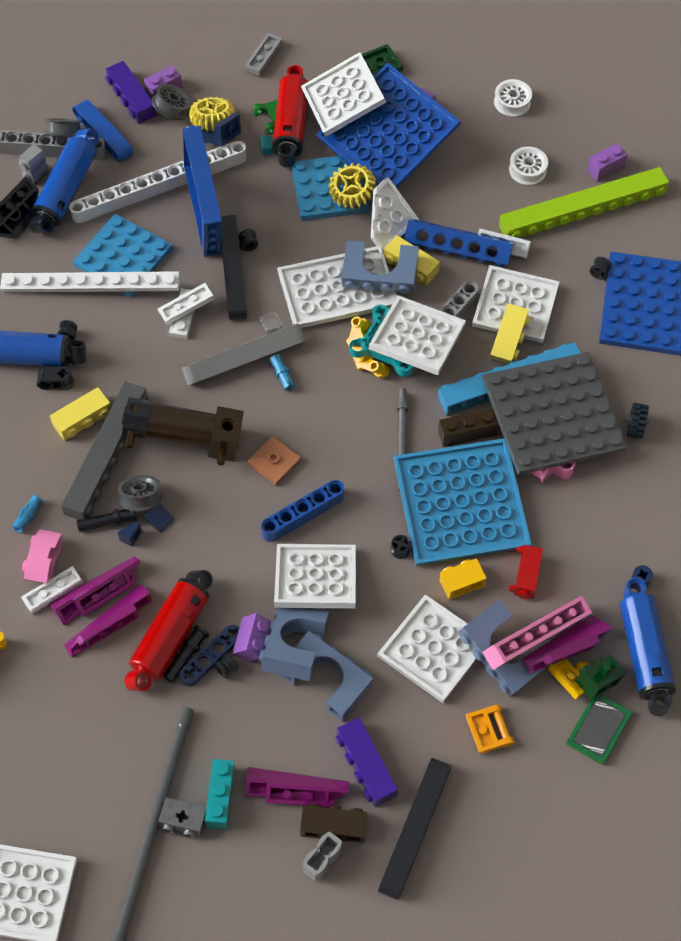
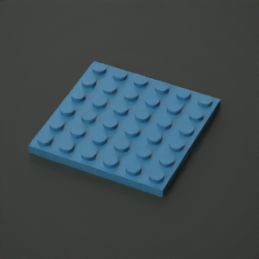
(461, 502)

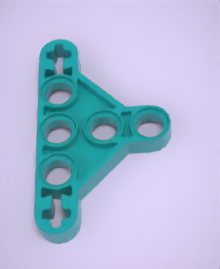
(365, 341)

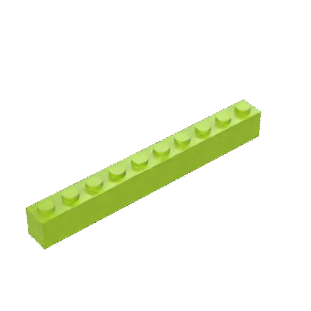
(584, 203)

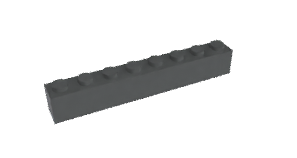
(101, 457)

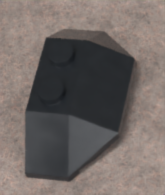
(16, 208)

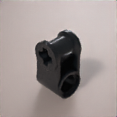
(53, 376)

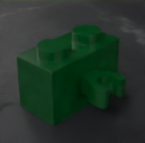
(600, 676)

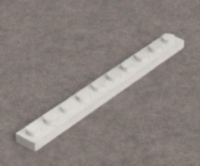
(90, 282)

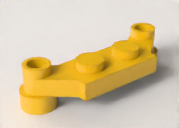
(359, 328)

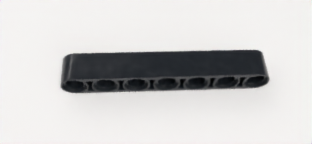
(233, 268)
(414, 829)

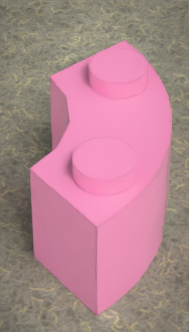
(42, 556)

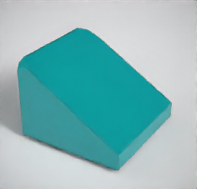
(266, 144)

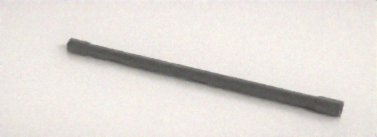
(145, 850)

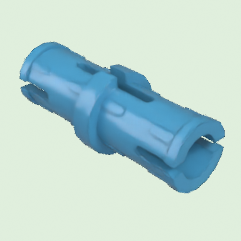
(282, 372)
(27, 514)

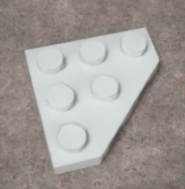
(389, 214)

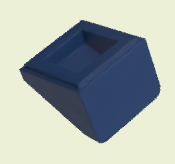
(159, 518)
(130, 534)

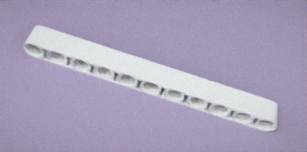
(151, 184)

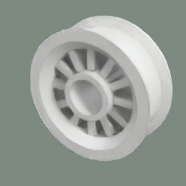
(512, 97)
(528, 165)

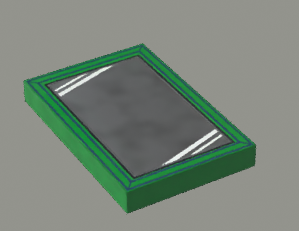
(599, 728)

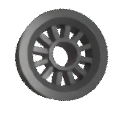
(171, 101)
(64, 127)
(139, 493)

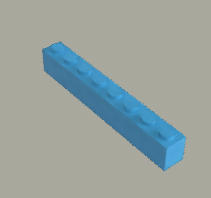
(472, 392)

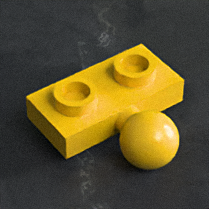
(567, 674)

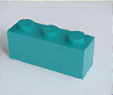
(220, 794)

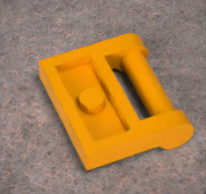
(483, 731)

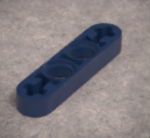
(208, 653)

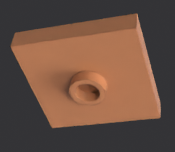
(274, 460)

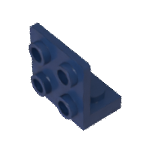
(224, 131)

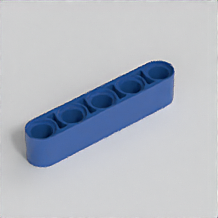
(93, 119)
(299, 518)

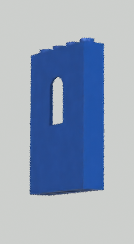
(202, 191)

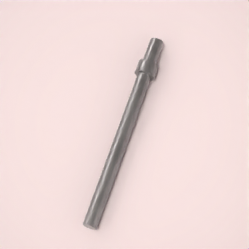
(402, 408)

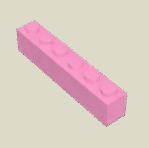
(537, 632)

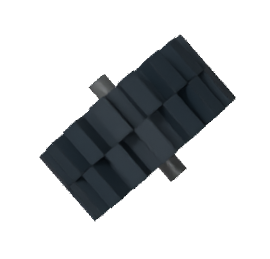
(637, 420)

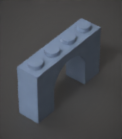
(400, 279)
(478, 634)
(287, 660)
(355, 680)

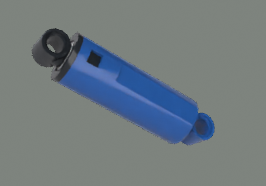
(64, 181)
(40, 349)
(647, 647)

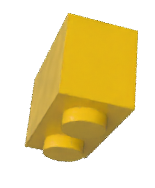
(462, 578)

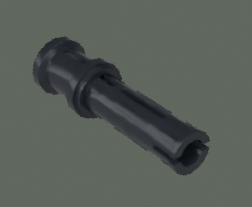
(116, 517)
(191, 646)

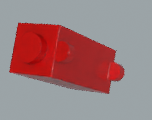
(527, 572)

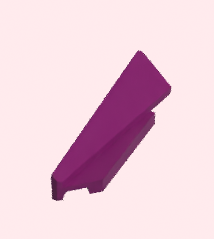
(95, 592)
(110, 621)
(568, 644)
(293, 788)

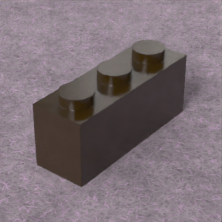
(468, 427)
(344, 824)

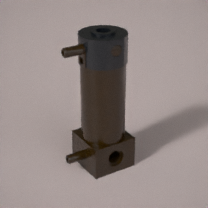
(184, 426)

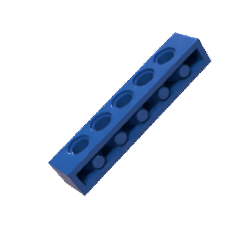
(503, 246)

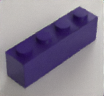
(130, 92)
(366, 761)

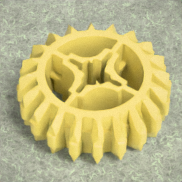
(210, 112)
(352, 191)

